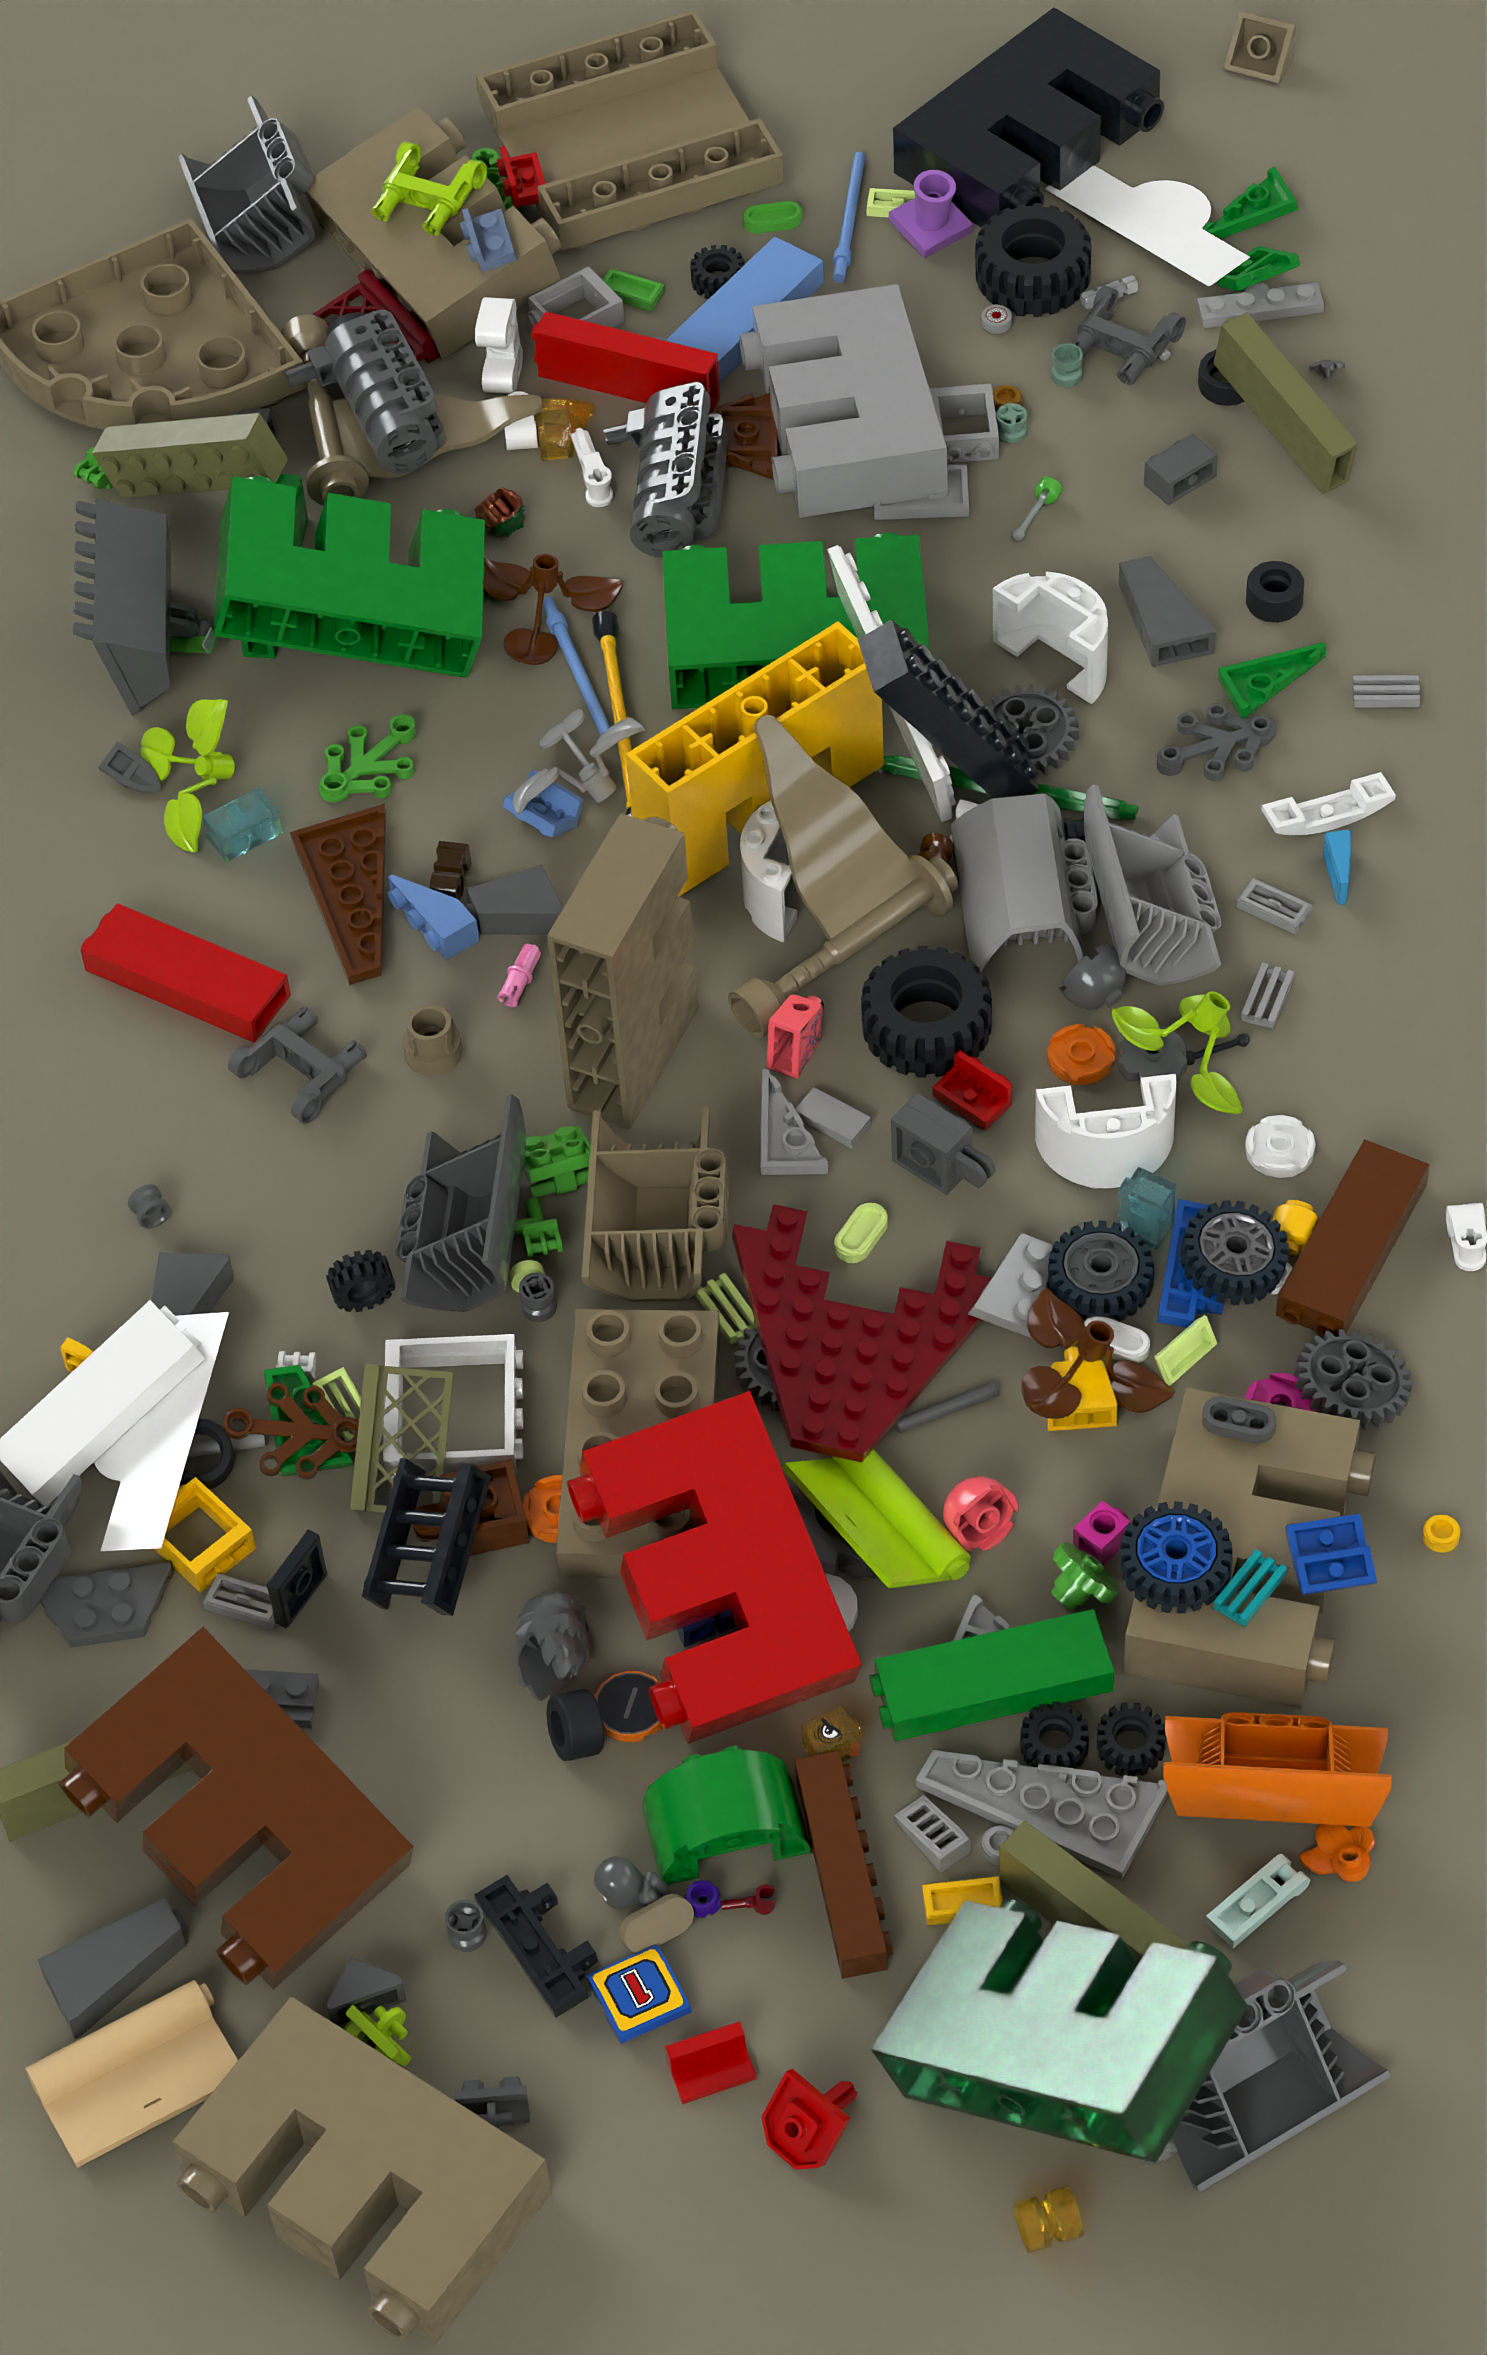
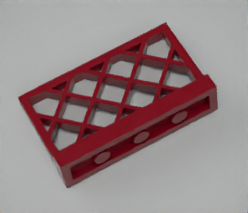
(380, 299)

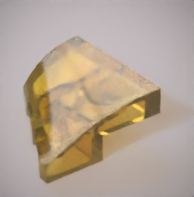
(557, 423)

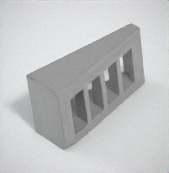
(940, 1858)

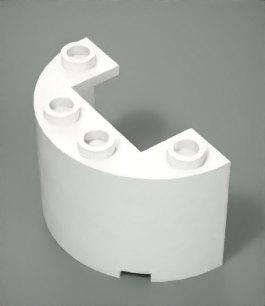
(1062, 615)
(766, 873)
(1106, 1145)

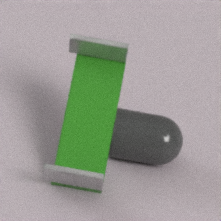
(201, 643)

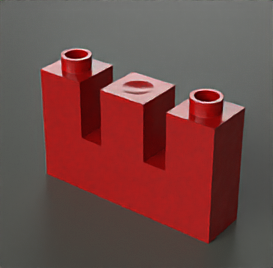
(740, 1557)

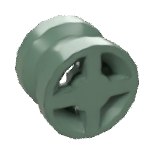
(1011, 422)

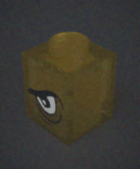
(832, 1733)

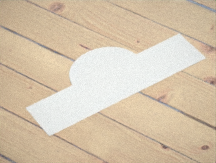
(1159, 217)
(156, 1448)

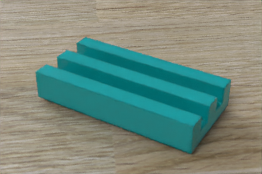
(1266, 1565)

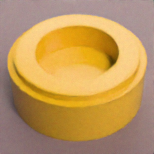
(1441, 1533)

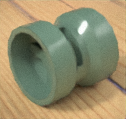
(1067, 365)

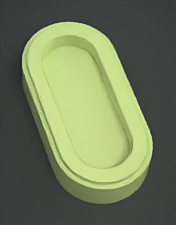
(861, 1232)

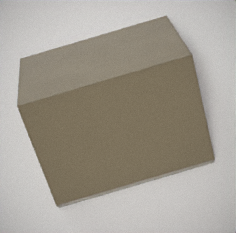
(1261, 47)

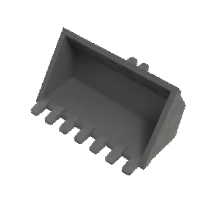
(130, 598)

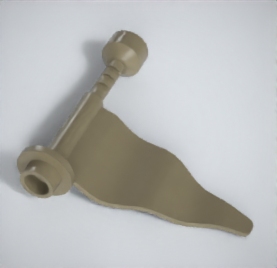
(343, 447)
(841, 868)

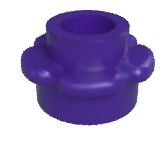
(705, 1890)

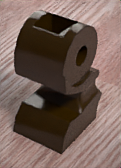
(450, 867)

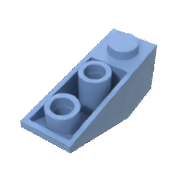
(439, 917)

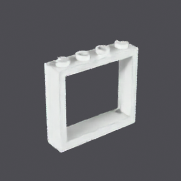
(457, 1352)

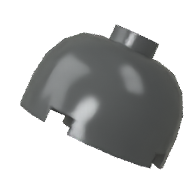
(1095, 980)

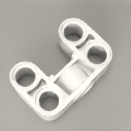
(499, 333)

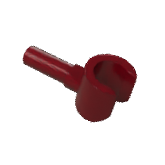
(760, 1906)

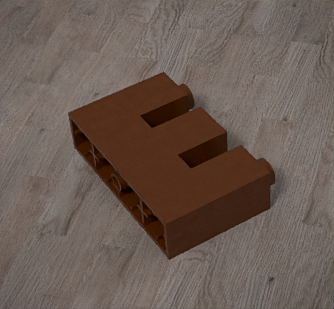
(255, 1788)

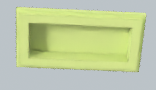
(1185, 1350)

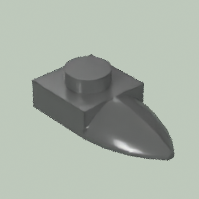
(130, 769)

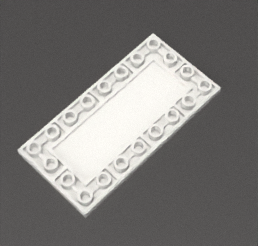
(931, 768)

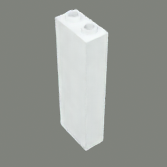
(99, 1401)

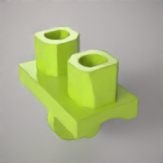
(389, 2023)

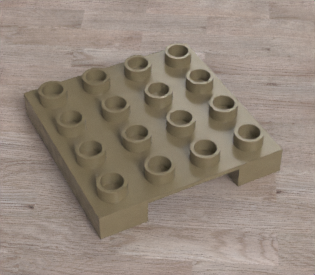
(630, 129)

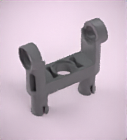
(1121, 341)
(285, 1042)

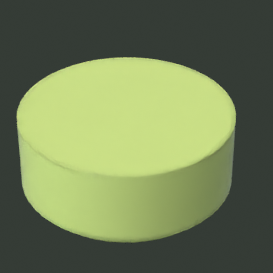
(523, 1269)

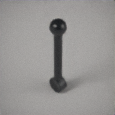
(1242, 1040)

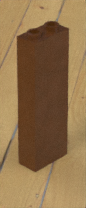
(1352, 1239)

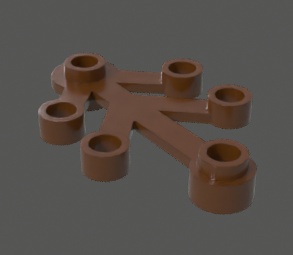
(300, 1430)

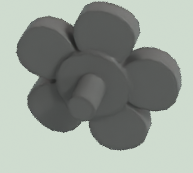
(1326, 366)

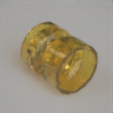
(1043, 2220)

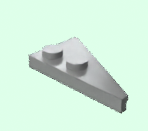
(784, 1141)

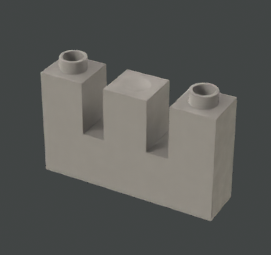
(847, 401)

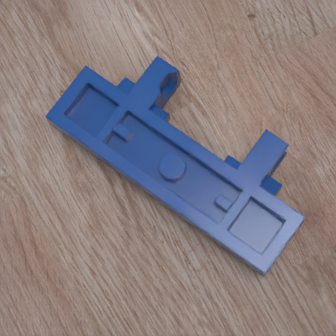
(1178, 1297)

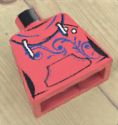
(795, 1022)

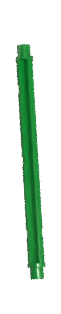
(1063, 797)

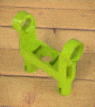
(440, 198)

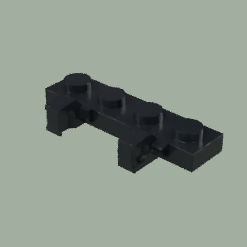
(518, 1923)

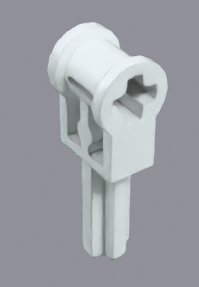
(594, 473)

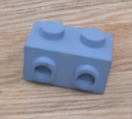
(551, 811)

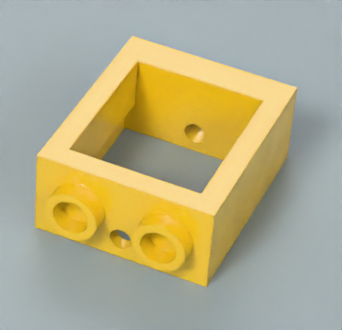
(221, 1555)

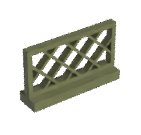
(371, 1428)

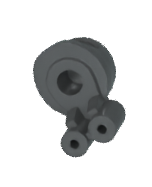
(625, 1885)

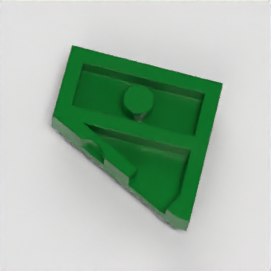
(1260, 266)

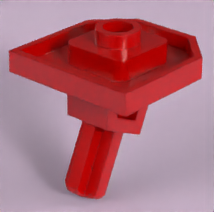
(804, 2122)

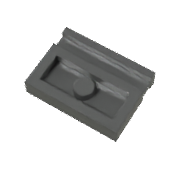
(292, 1692)

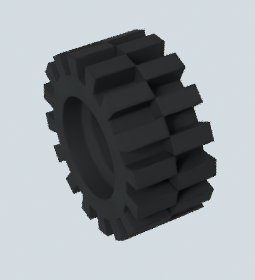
(713, 261)
(360, 1281)
(1058, 1720)
(1131, 1720)

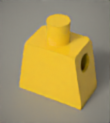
(1097, 1401)

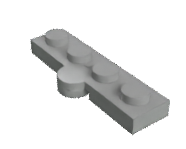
(1261, 303)

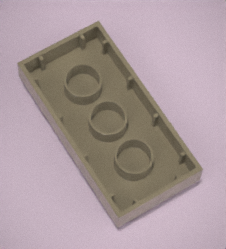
(623, 1378)

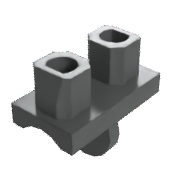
(496, 2105)

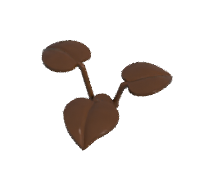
(507, 580)
(1052, 1396)

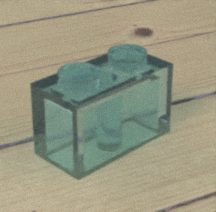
(242, 824)
(1147, 1206)

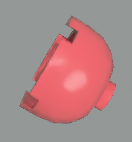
(979, 1512)

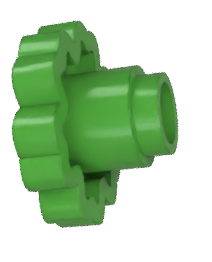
(1081, 1578)

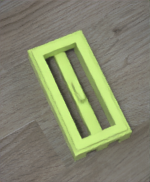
(892, 199)
(714, 1287)
(351, 1390)

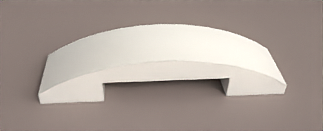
(1330, 811)

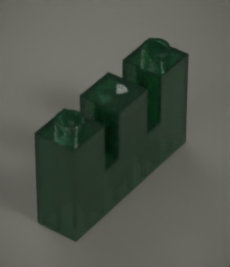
(1061, 2029)

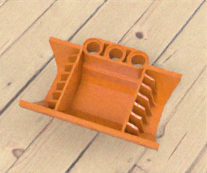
(1276, 1769)

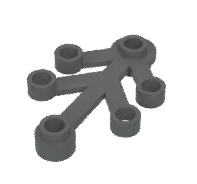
(1256, 731)

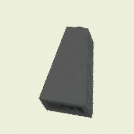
(1163, 615)
(111, 1963)

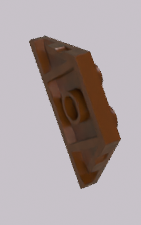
(751, 434)

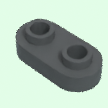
(1239, 1419)

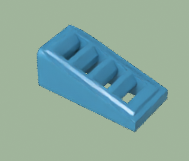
(1337, 861)

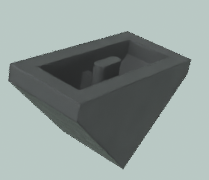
(364, 1988)

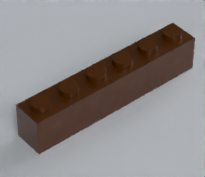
(841, 1864)

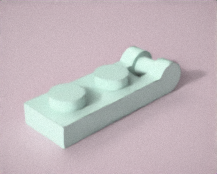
(1256, 1900)

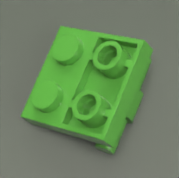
(557, 1158)

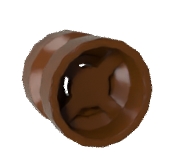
(936, 845)

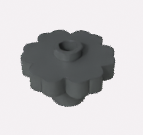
(1140, 1063)

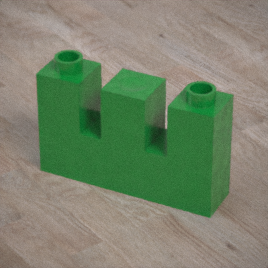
(345, 591)
(724, 643)

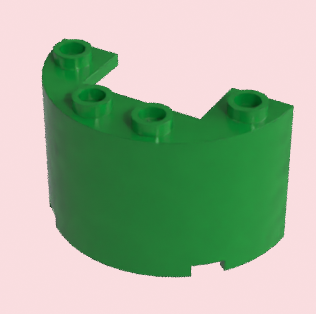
(722, 1807)

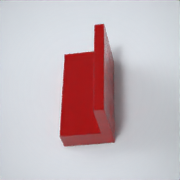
(710, 2062)

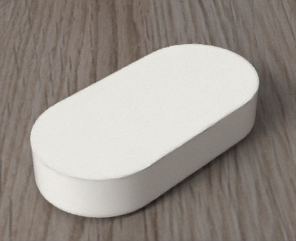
(1128, 1341)

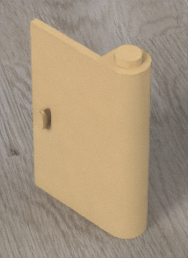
(133, 2072)

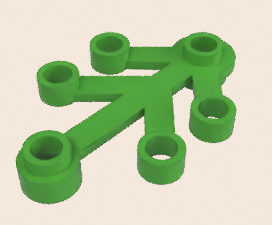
(337, 785)

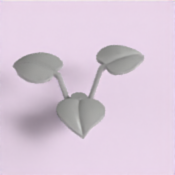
(593, 777)

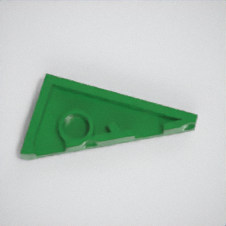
(1255, 206)
(1260, 679)

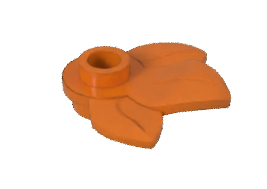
(1340, 1852)

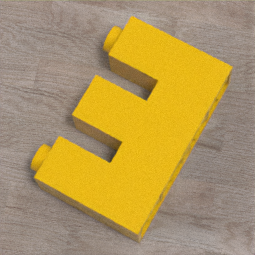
(712, 762)

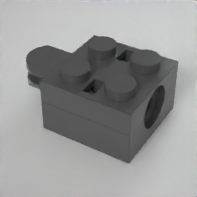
(937, 1146)

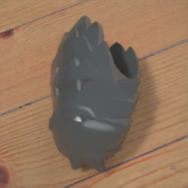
(551, 1642)

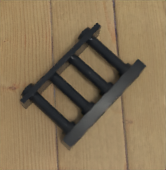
(453, 1546)

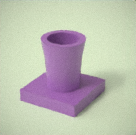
(931, 217)

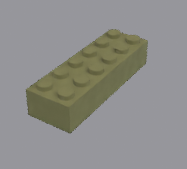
(188, 454)

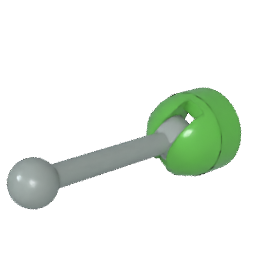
(1046, 492)

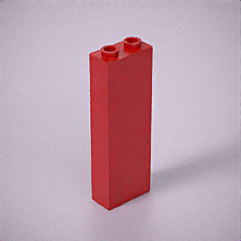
(619, 360)
(185, 972)

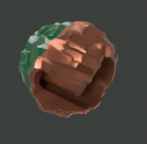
(502, 512)

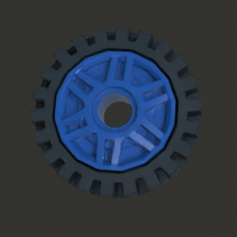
(1176, 1532)

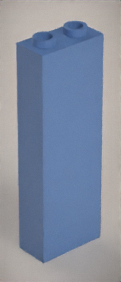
(771, 276)

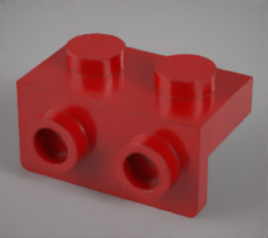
(522, 177)
(974, 1091)

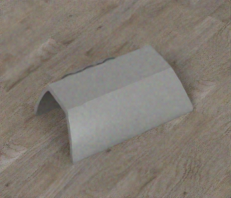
(1021, 876)
(1153, 898)

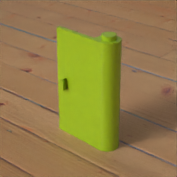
(881, 1519)

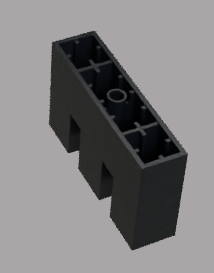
(1029, 116)

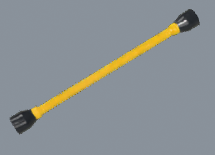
(606, 631)

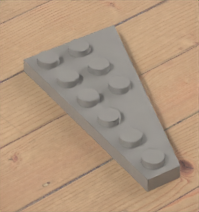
(1079, 1810)

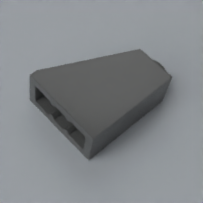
(515, 904)
(191, 1281)

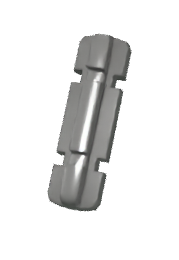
(1127, 285)

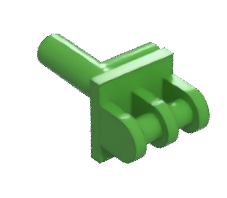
(91, 471)
(538, 1233)

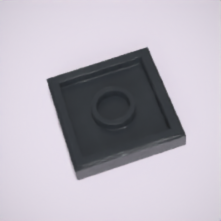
(297, 1579)

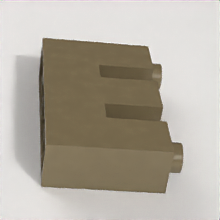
(420, 270)
(624, 969)
(1254, 1493)
(375, 2146)

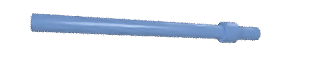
(843, 254)
(558, 626)

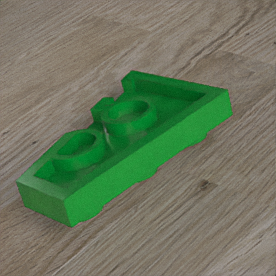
(297, 1383)

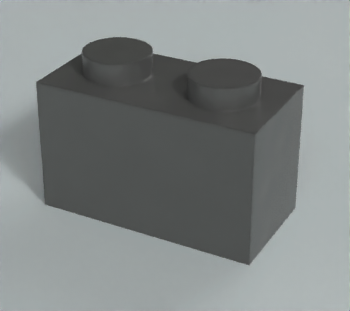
(1180, 469)

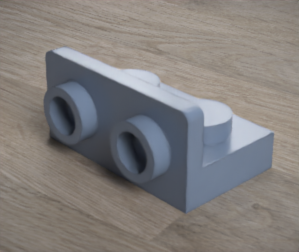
(489, 239)

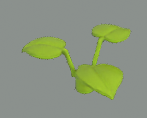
(203, 726)
(1207, 1015)

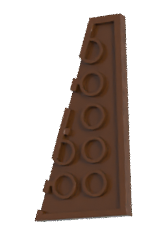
(347, 879)

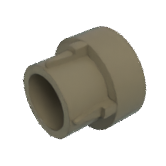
(431, 1041)

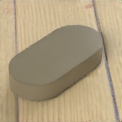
(656, 1923)

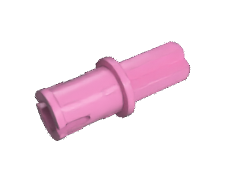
(519, 975)

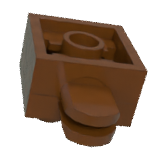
(502, 1516)

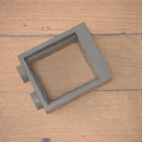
(573, 289)
(965, 402)

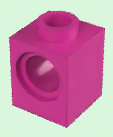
(1099, 1545)

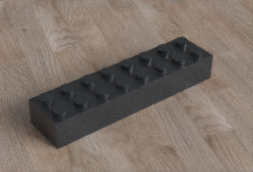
(947, 712)

